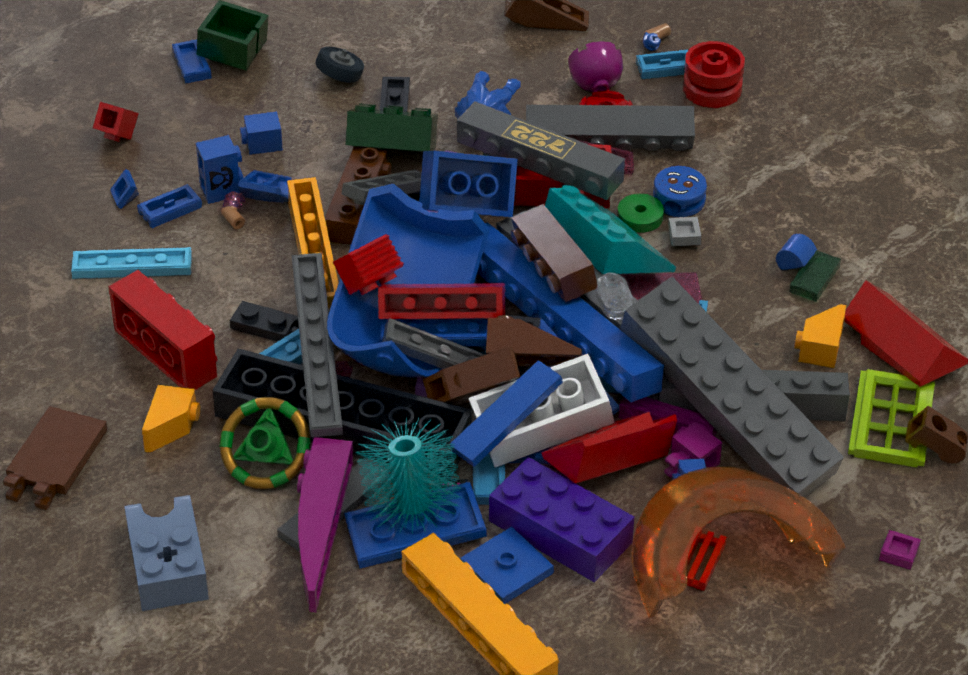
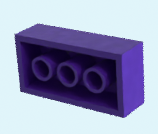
(561, 519)

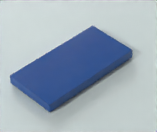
(378, 545)

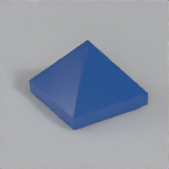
(124, 189)

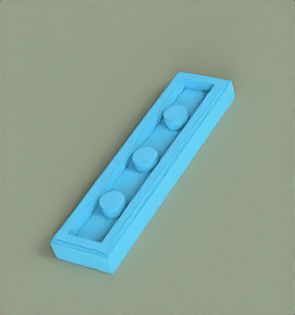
(126, 261)

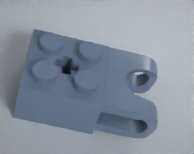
(167, 556)

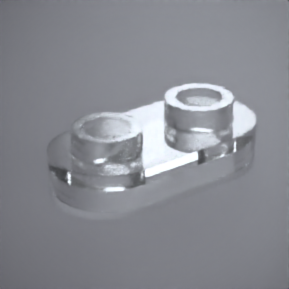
(613, 295)

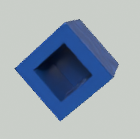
(262, 133)

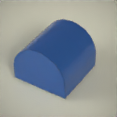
(795, 252)

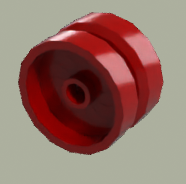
(713, 74)

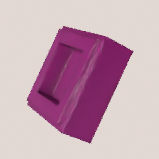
(899, 549)

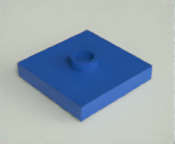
(508, 564)

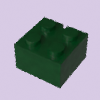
(232, 35)

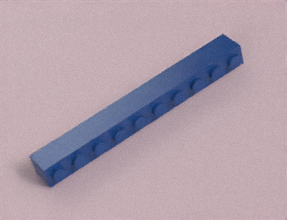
(612, 352)

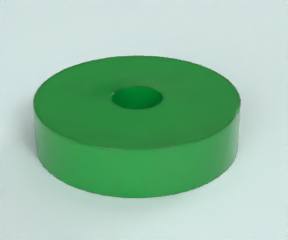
(641, 212)

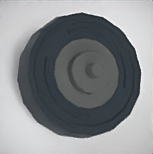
(339, 64)

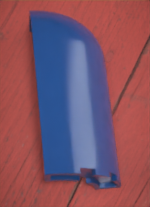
(434, 250)

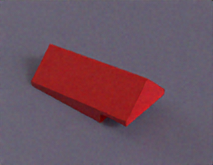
(900, 336)
(613, 447)

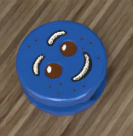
(680, 190)

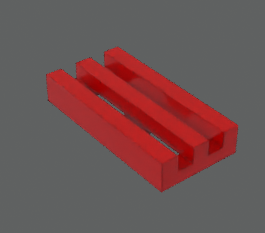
(707, 541)

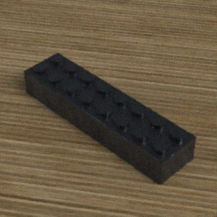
(361, 405)

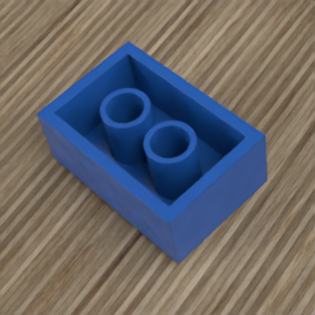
(468, 183)

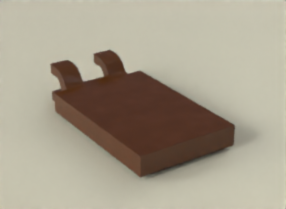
(53, 455)

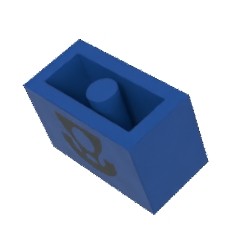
(218, 168)

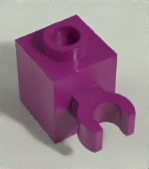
(693, 443)

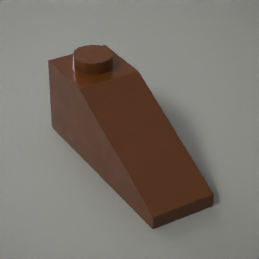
(547, 14)
(528, 342)

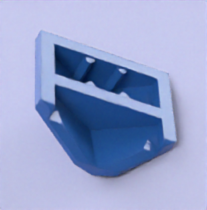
(265, 186)

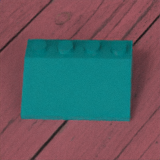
(603, 236)

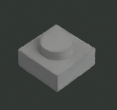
(684, 231)

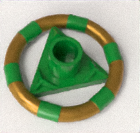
(264, 443)

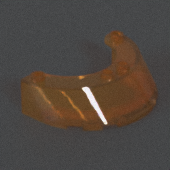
(700, 497)

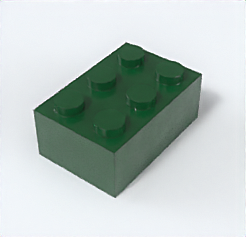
(391, 128)

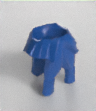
(479, 93)

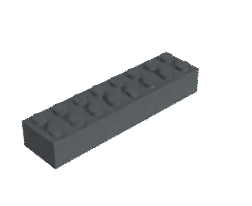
(730, 389)

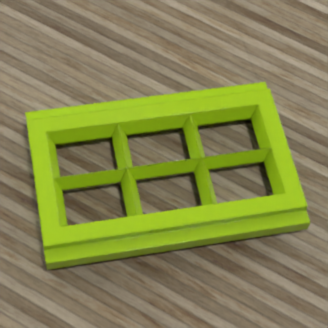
(863, 411)

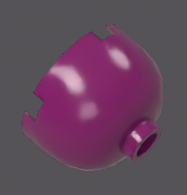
(597, 66)

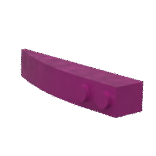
(320, 507)

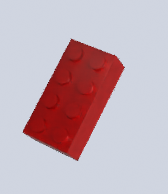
(163, 331)

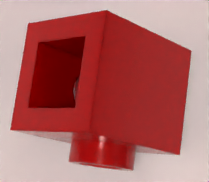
(115, 121)

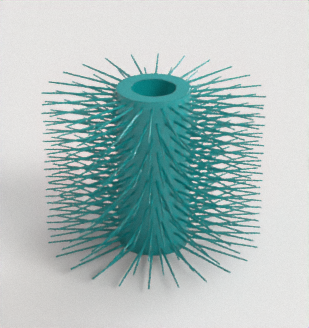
(409, 475)

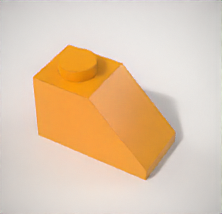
(821, 337)
(169, 416)

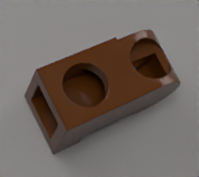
(937, 434)

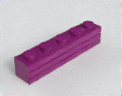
(660, 409)

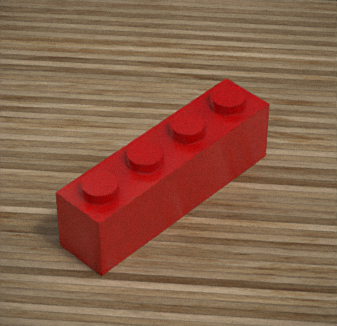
(441, 301)

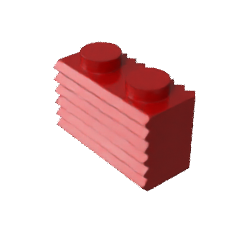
(368, 264)

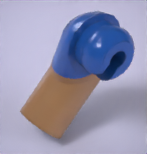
(653, 36)

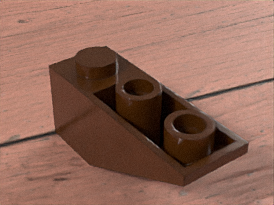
(472, 377)

